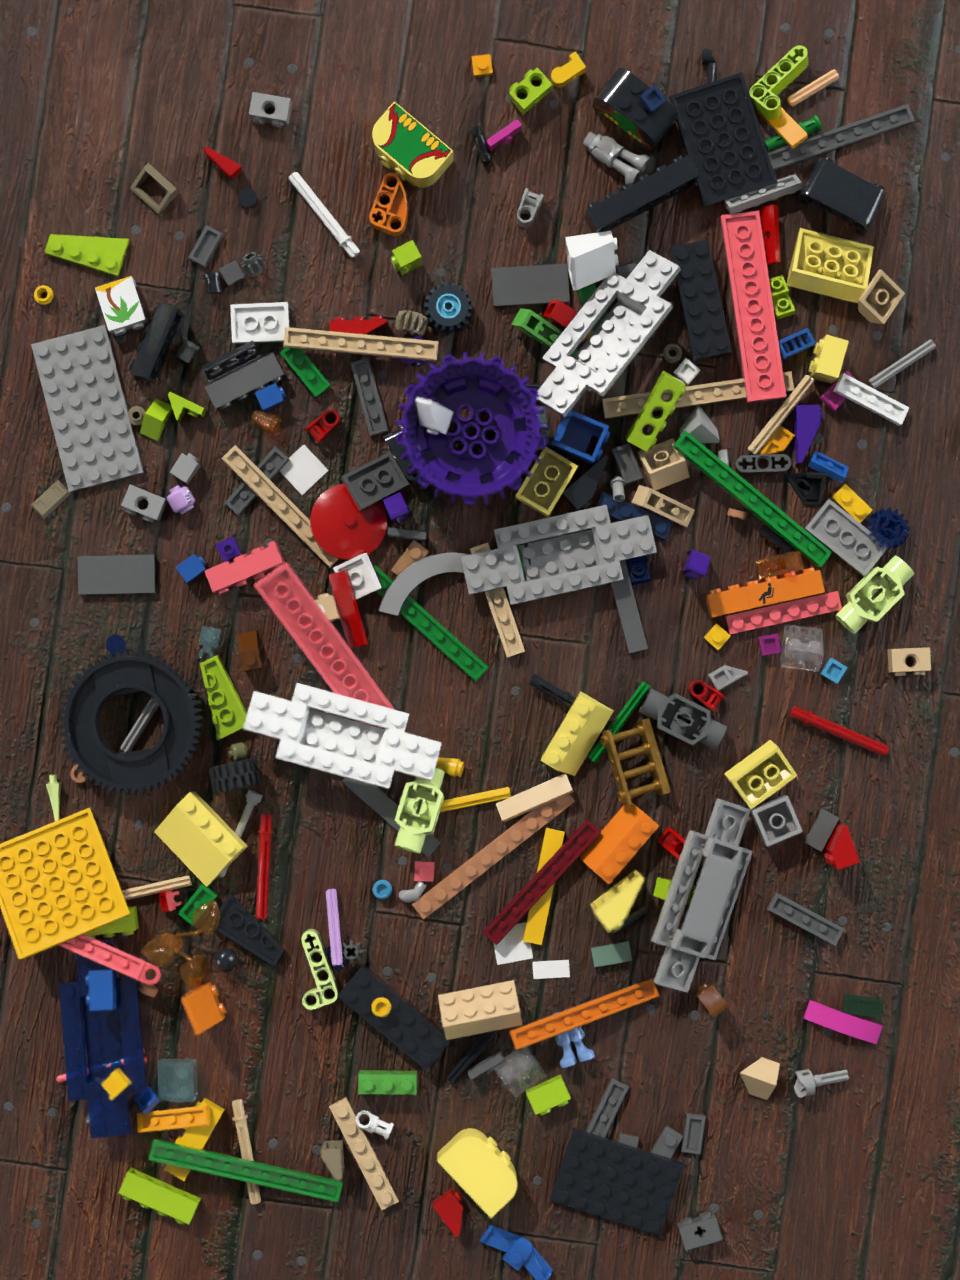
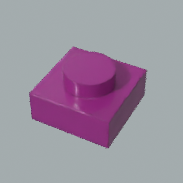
(769, 644)

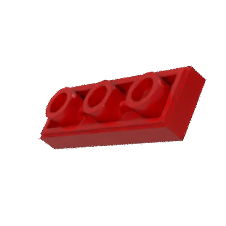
(770, 230)

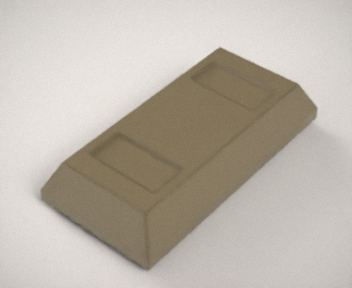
(50, 499)

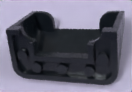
(842, 194)

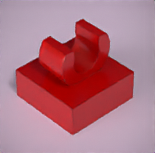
(167, 900)

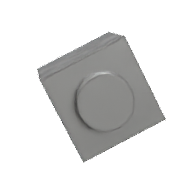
(185, 467)

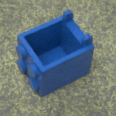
(575, 434)

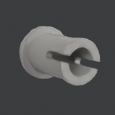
(617, 485)

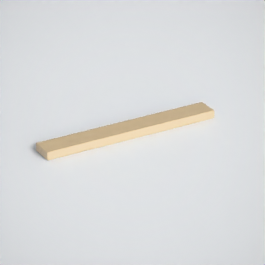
(360, 344)
(274, 499)

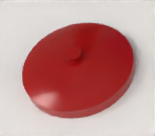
(342, 528)

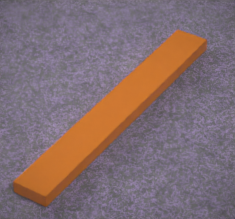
(584, 1013)

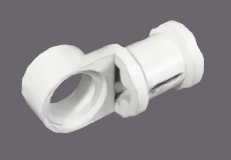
(373, 1125)

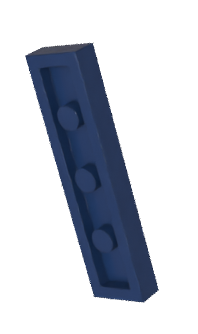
(625, 511)

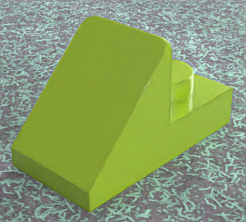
(180, 405)

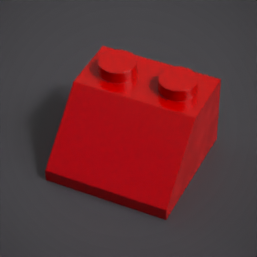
(840, 848)

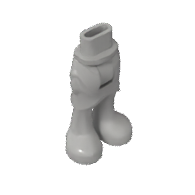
(607, 151)

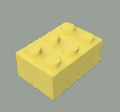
(547, 482)

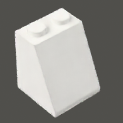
(591, 258)

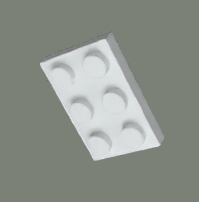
(259, 322)

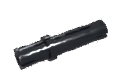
(553, 691)

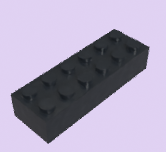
(642, 195)
(700, 301)
(403, 1025)

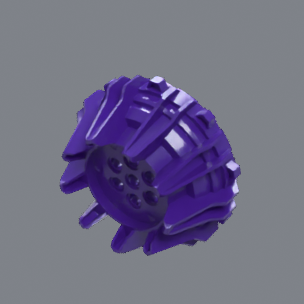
(480, 389)

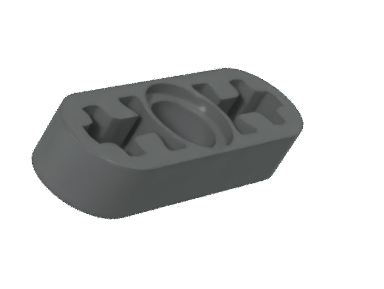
(777, 468)

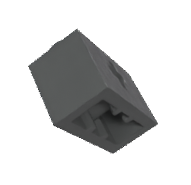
(709, 1230)

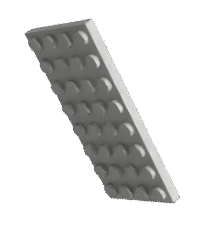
(87, 408)

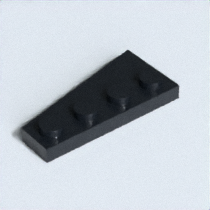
(247, 931)

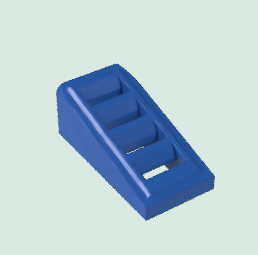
(785, 351)

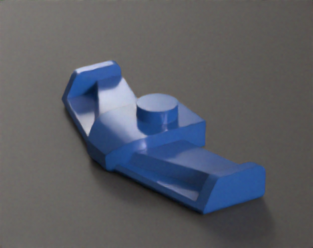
(518, 1251)

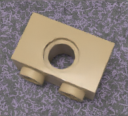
(920, 657)

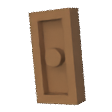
(412, 554)

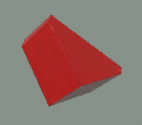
(672, 842)

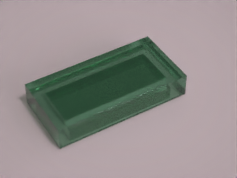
(862, 1005)

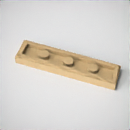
(534, 797)

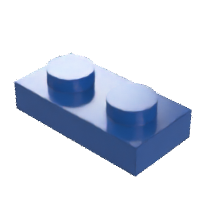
(832, 468)

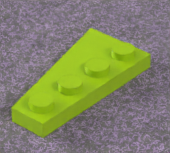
(93, 252)
(225, 703)

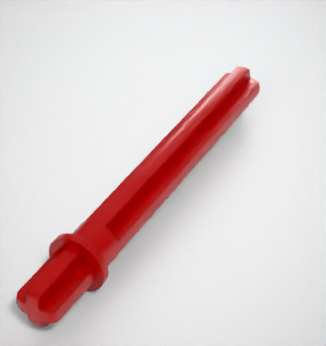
(839, 731)
(263, 866)

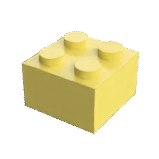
(828, 359)

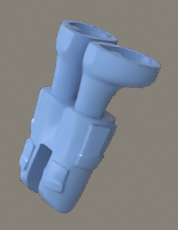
(564, 1039)

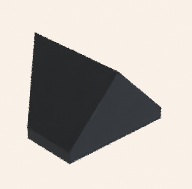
(808, 486)

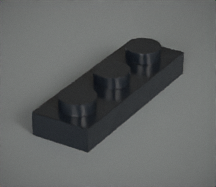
(231, 361)

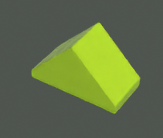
(155, 419)

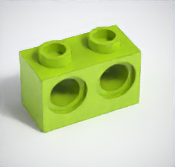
(534, 94)
(406, 258)

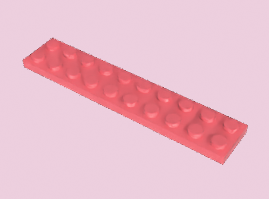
(753, 306)
(318, 637)

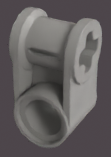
(529, 205)

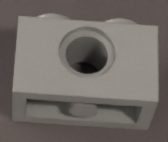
(261, 102)
(155, 503)

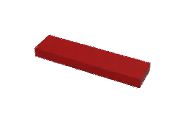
(348, 609)

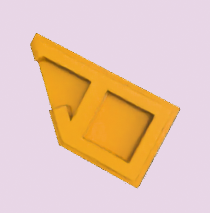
(778, 441)

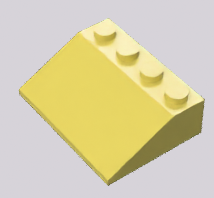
(830, 265)
(200, 838)
(616, 902)

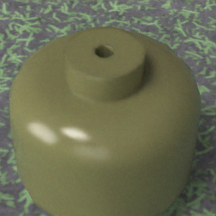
(238, 752)

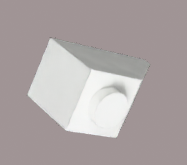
(433, 416)

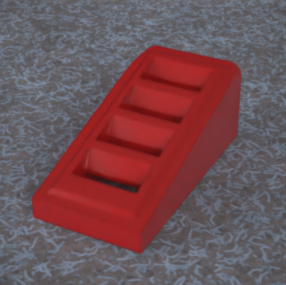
(227, 166)

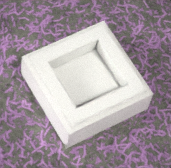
(686, 371)

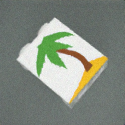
(121, 306)

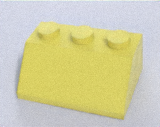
(760, 774)

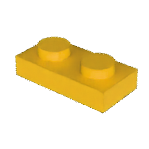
(851, 503)

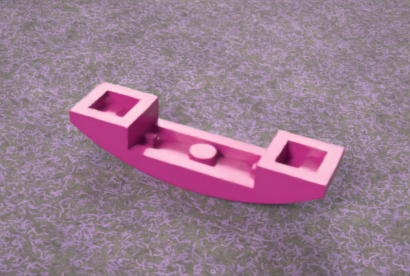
(842, 1022)

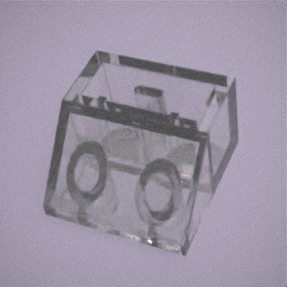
(802, 648)

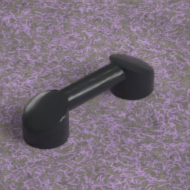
(708, 59)

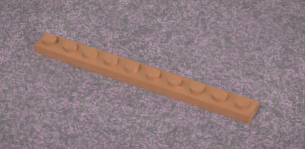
(489, 855)

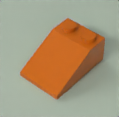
(203, 1007)

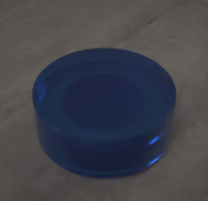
(115, 644)

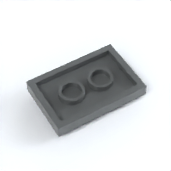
(374, 481)

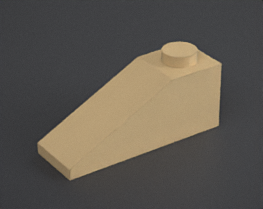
(663, 505)

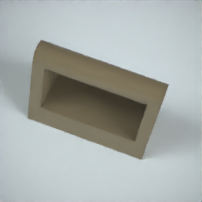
(171, 191)
(333, 1156)

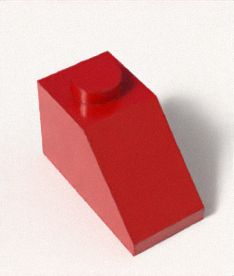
(450, 1209)

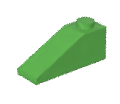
(536, 327)

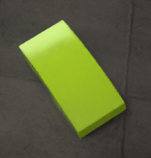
(780, 297)

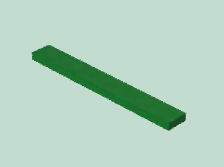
(435, 632)

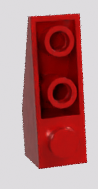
(358, 325)

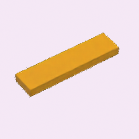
(173, 1119)

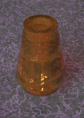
(267, 421)

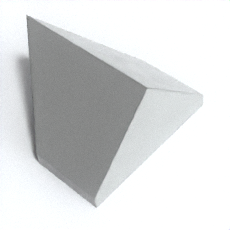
(700, 427)

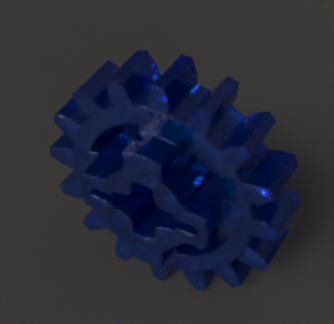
(888, 536)

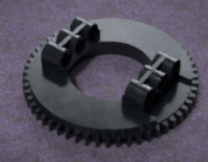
(119, 677)

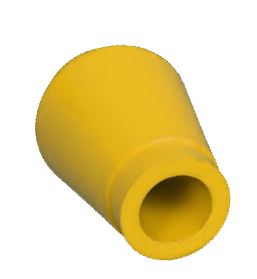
(450, 766)

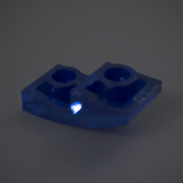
(638, 570)

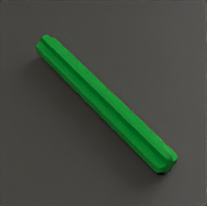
(621, 719)

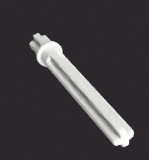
(325, 216)

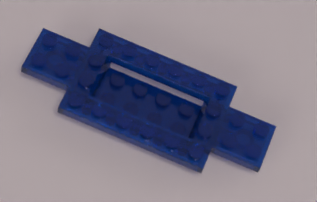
(109, 1039)

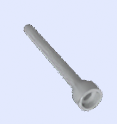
(252, 799)

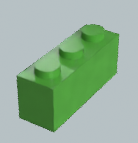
(387, 1082)

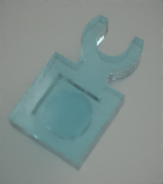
(209, 638)

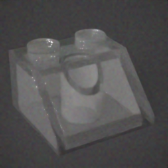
(520, 1071)

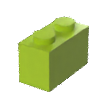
(548, 1094)

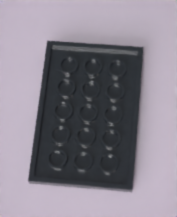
(723, 139)
(616, 1181)

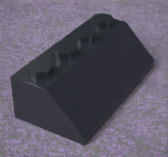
(156, 342)

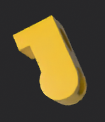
(563, 75)

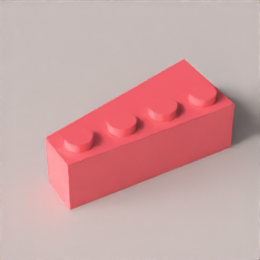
(245, 568)

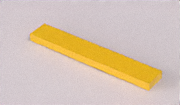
(539, 912)

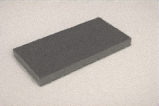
(530, 285)
(116, 574)

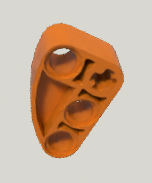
(394, 211)

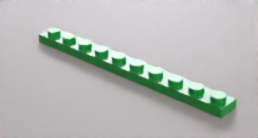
(752, 499)
(245, 1170)

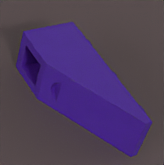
(696, 565)

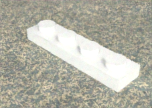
(871, 399)

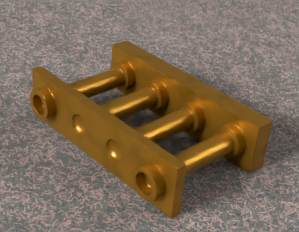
(653, 765)

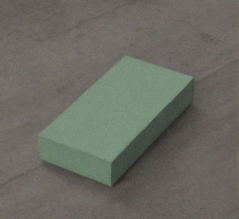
(611, 954)

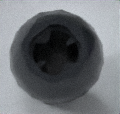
(226, 959)

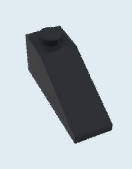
(582, 490)

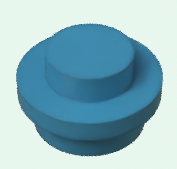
(382, 889)

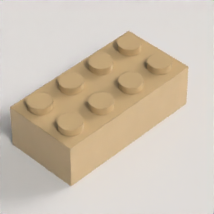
(479, 1010)

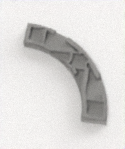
(415, 574)

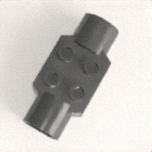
(683, 719)

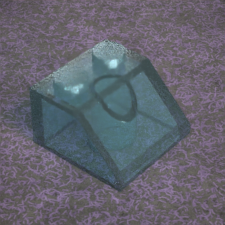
(177, 1080)

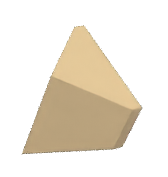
(761, 1077)

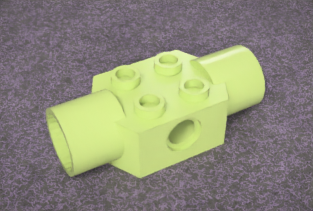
(874, 594)
(419, 811)

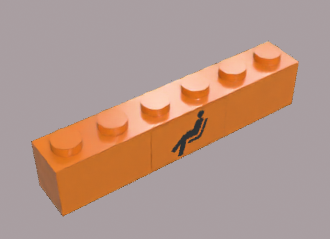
(765, 593)

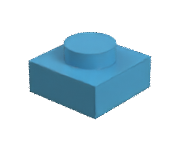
(833, 670)

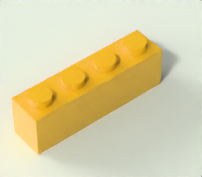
(196, 1137)

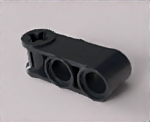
(398, 450)

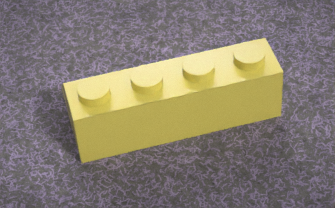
(576, 734)

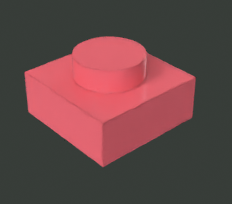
(424, 871)

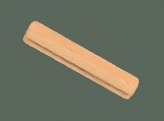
(813, 87)

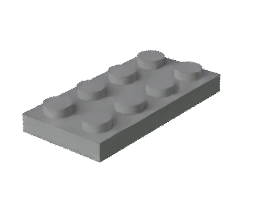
(845, 537)

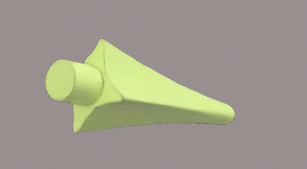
(54, 791)

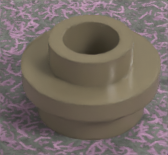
(674, 347)
(131, 412)

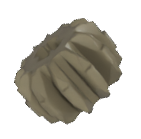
(411, 323)

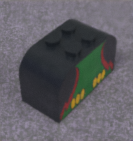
(622, 106)

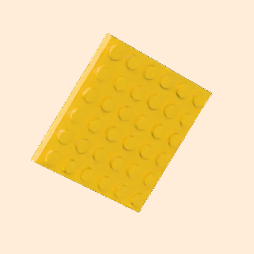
(58, 884)

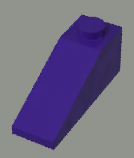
(806, 423)

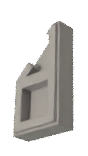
(725, 676)

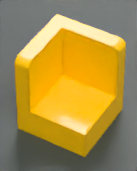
(116, 1083)

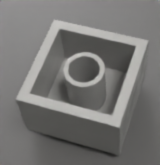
(776, 820)

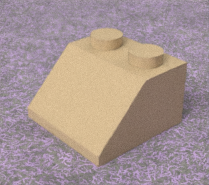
(879, 298)
(663, 465)

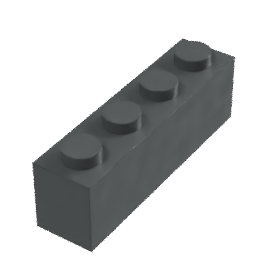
(244, 380)

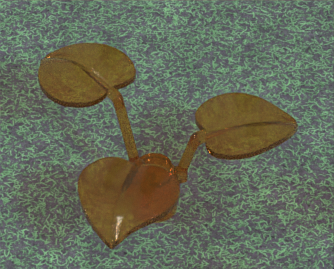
(161, 948)

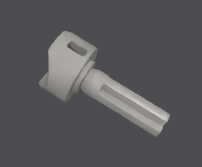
(807, 1082)

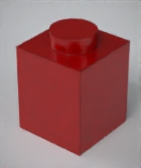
(559, 313)

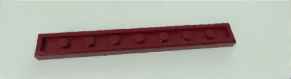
(541, 882)

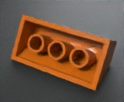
(618, 842)

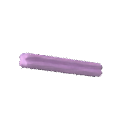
(334, 927)

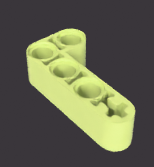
(315, 966)

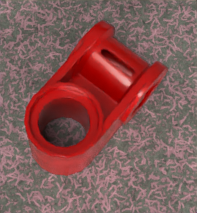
(323, 426)
(708, 697)

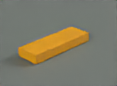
(787, 129)

